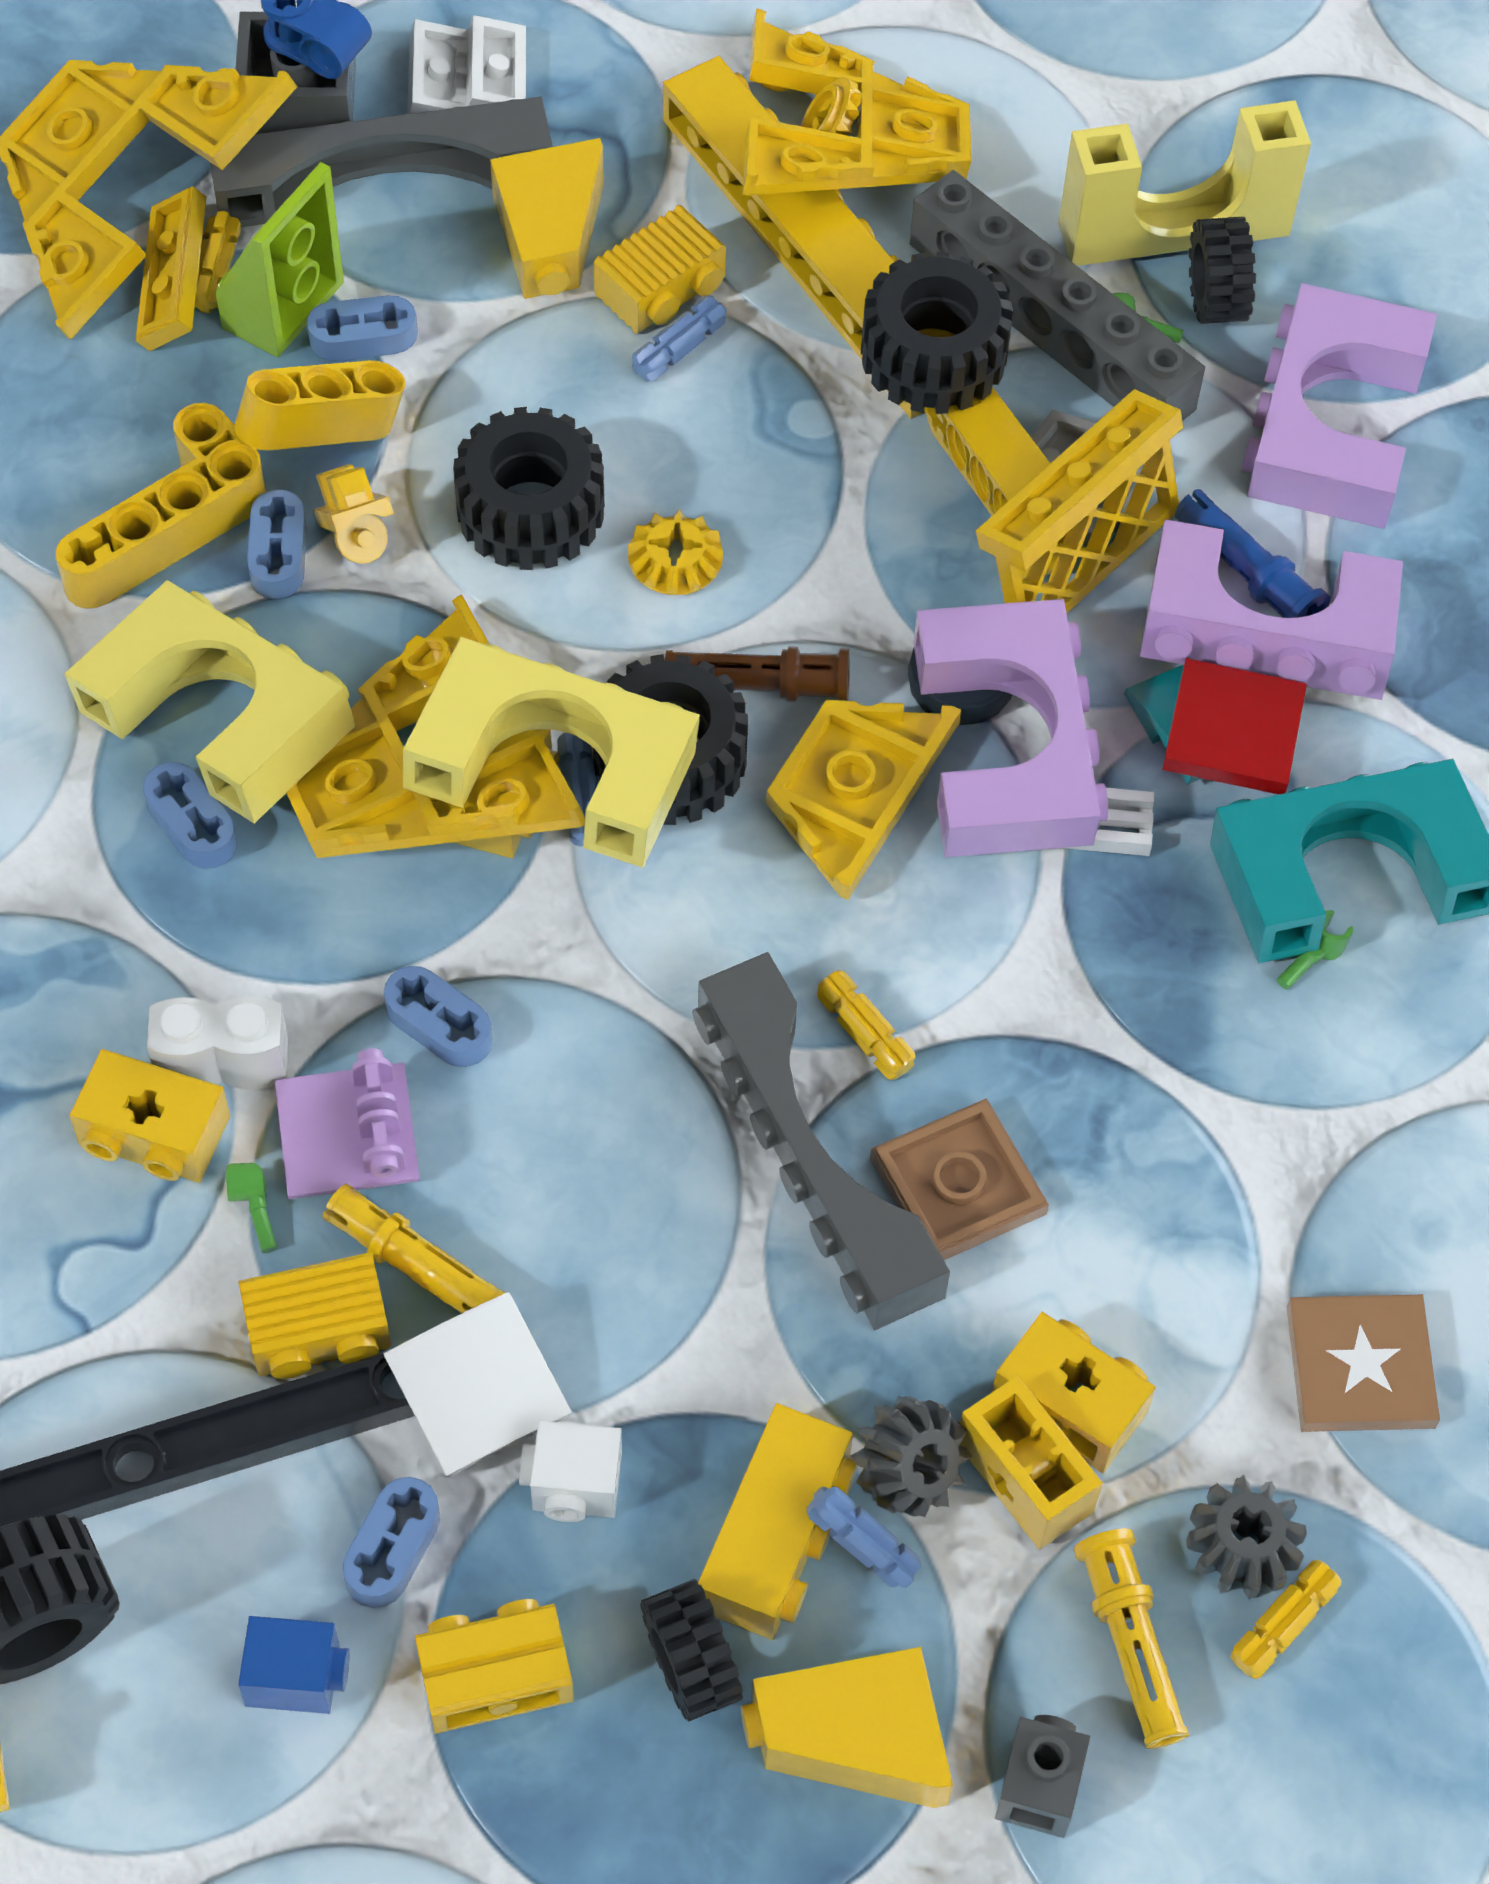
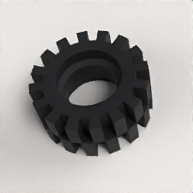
(1222, 270)
(691, 1650)

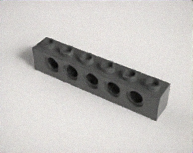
(1055, 299)

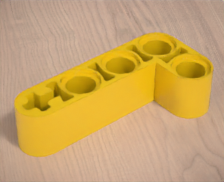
(990, 451)
(167, 518)

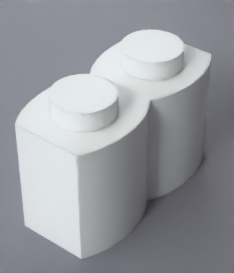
(227, 1042)

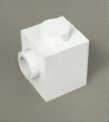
(573, 1470)

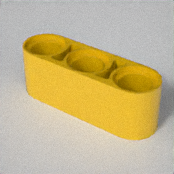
(319, 405)

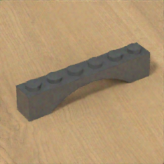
(436, 142)
(880, 1248)

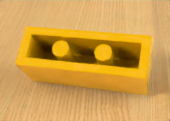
(767, 1530)

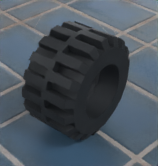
(944, 297)
(521, 451)
(722, 728)
(50, 1594)

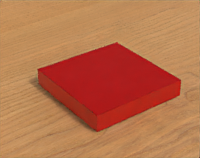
(1235, 726)

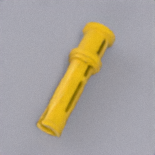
(1126, 1600)

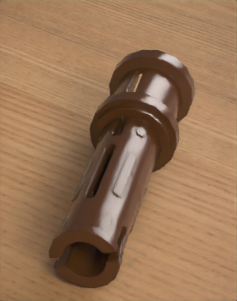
(789, 673)

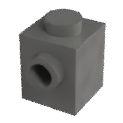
(1043, 1775)

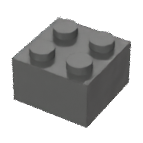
(315, 99)

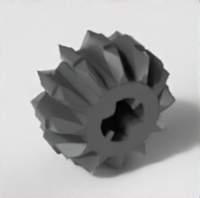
(911, 1456)
(1247, 1515)

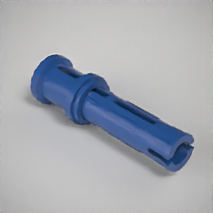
(1269, 576)

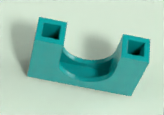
(1412, 810)

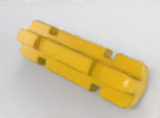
(215, 257)
(866, 1025)
(1285, 1619)

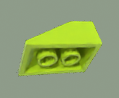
(285, 269)

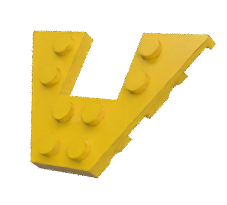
(901, 129)
(78, 132)
(356, 791)

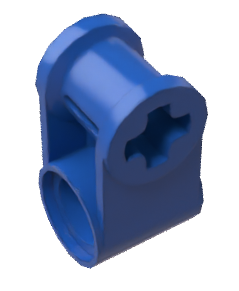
(316, 33)

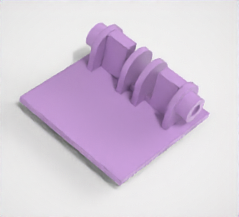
(347, 1128)

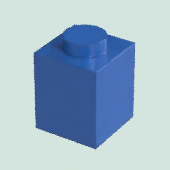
(292, 1665)

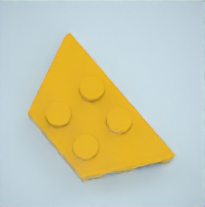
(854, 781)

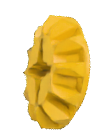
(834, 107)
(698, 561)

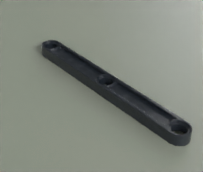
(205, 1443)

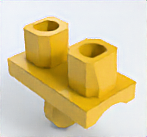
(352, 513)

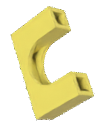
(1112, 220)
(184, 640)
(498, 694)

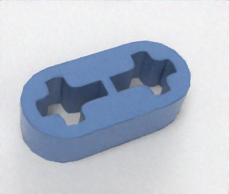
(362, 327)
(265, 544)
(179, 822)
(430, 1026)
(404, 1549)

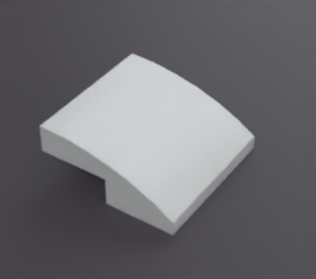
(465, 66)
(477, 1383)

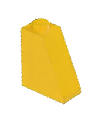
(549, 212)
(854, 1727)

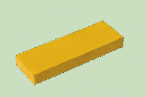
(171, 268)

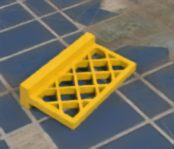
(1068, 496)

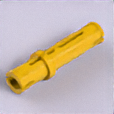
(402, 1247)

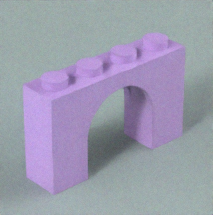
(1298, 456)
(1335, 650)
(1032, 655)

